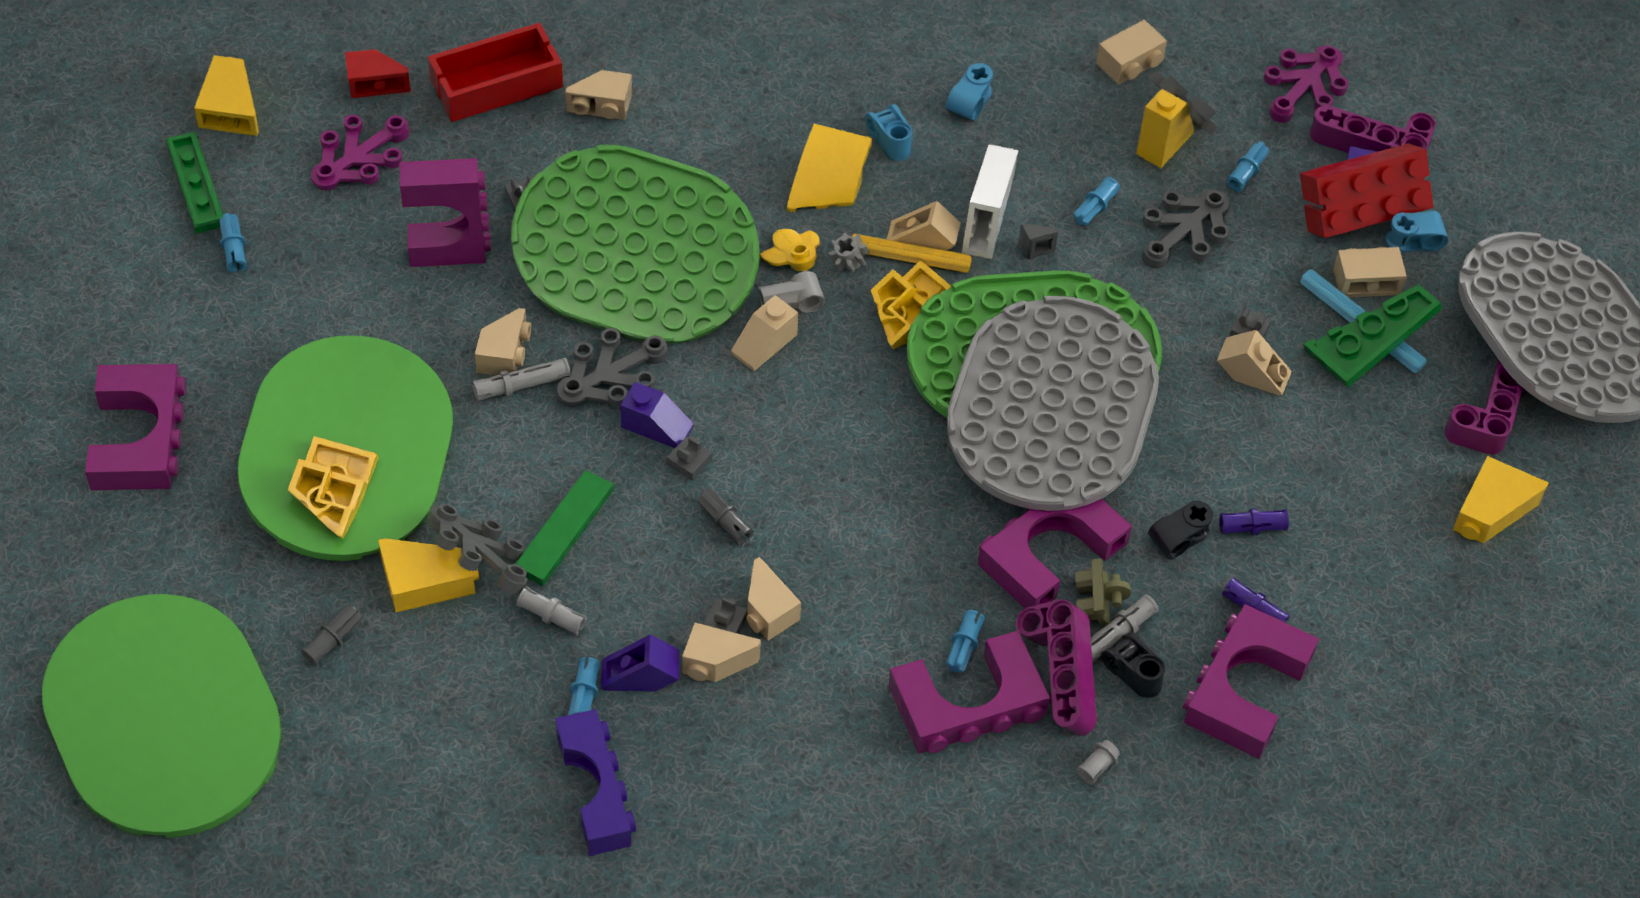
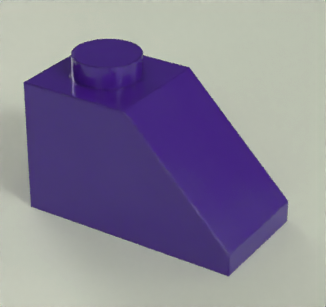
(654, 416)
(641, 666)

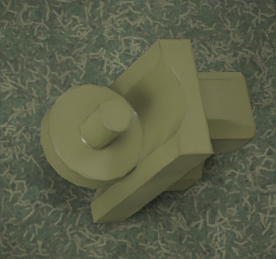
(1104, 591)

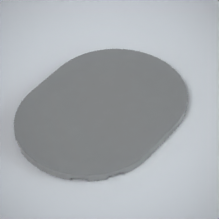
(1557, 323)
(1052, 403)

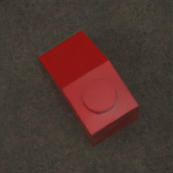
(375, 74)

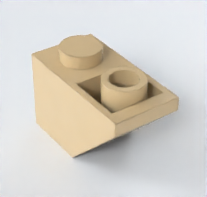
(601, 95)
(502, 343)
(1254, 362)

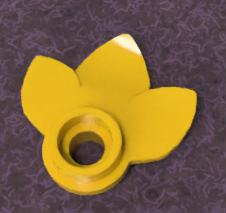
(792, 249)

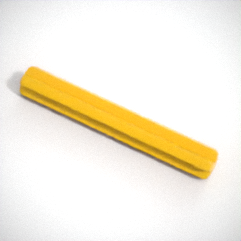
(914, 253)

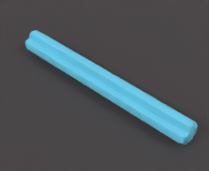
(1349, 310)

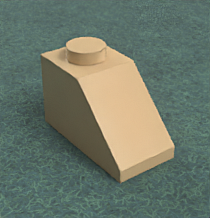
(926, 227)
(766, 333)
(770, 602)
(718, 653)

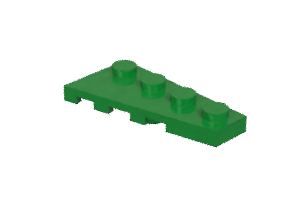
(1364, 342)

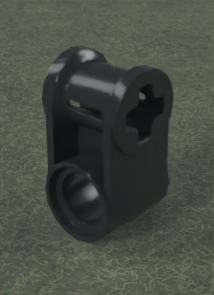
(1182, 529)
(1132, 661)

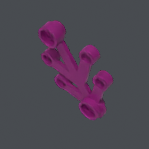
(1325, 59)
(330, 173)

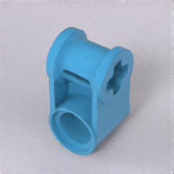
(971, 92)
(891, 132)
(1420, 230)

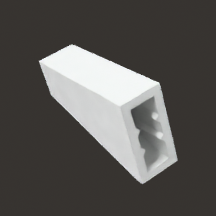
(989, 201)

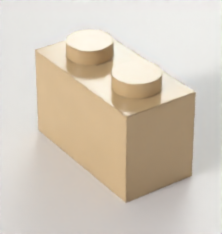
(1131, 52)
(1370, 272)

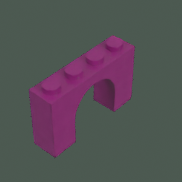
(453, 185)
(150, 460)
(1021, 574)
(1250, 639)
(937, 723)

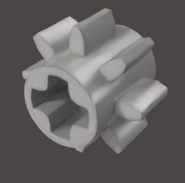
(848, 252)

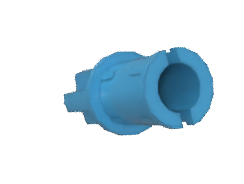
(1247, 166)
(1096, 201)
(232, 242)
(964, 641)
(584, 687)

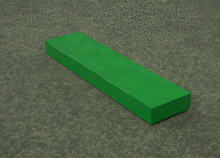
(195, 182)
(565, 527)

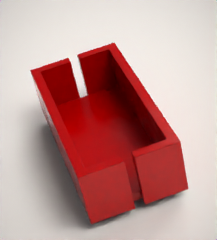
(495, 72)
(1366, 190)

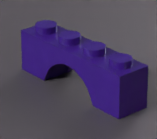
(584, 745)

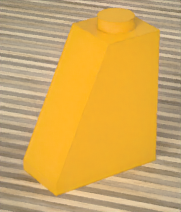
(226, 98)
(1164, 128)
(1498, 500)
(423, 573)

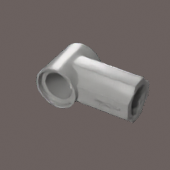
(800, 292)

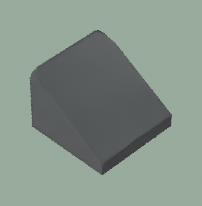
(1037, 240)

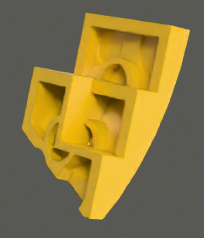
(829, 169)
(901, 302)
(333, 482)

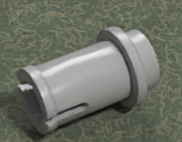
(1103, 756)

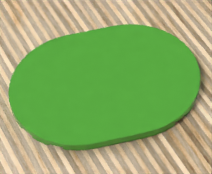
(635, 244)
(952, 318)
(358, 396)
(161, 715)

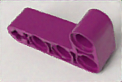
(1345, 129)
(1489, 427)
(1074, 706)

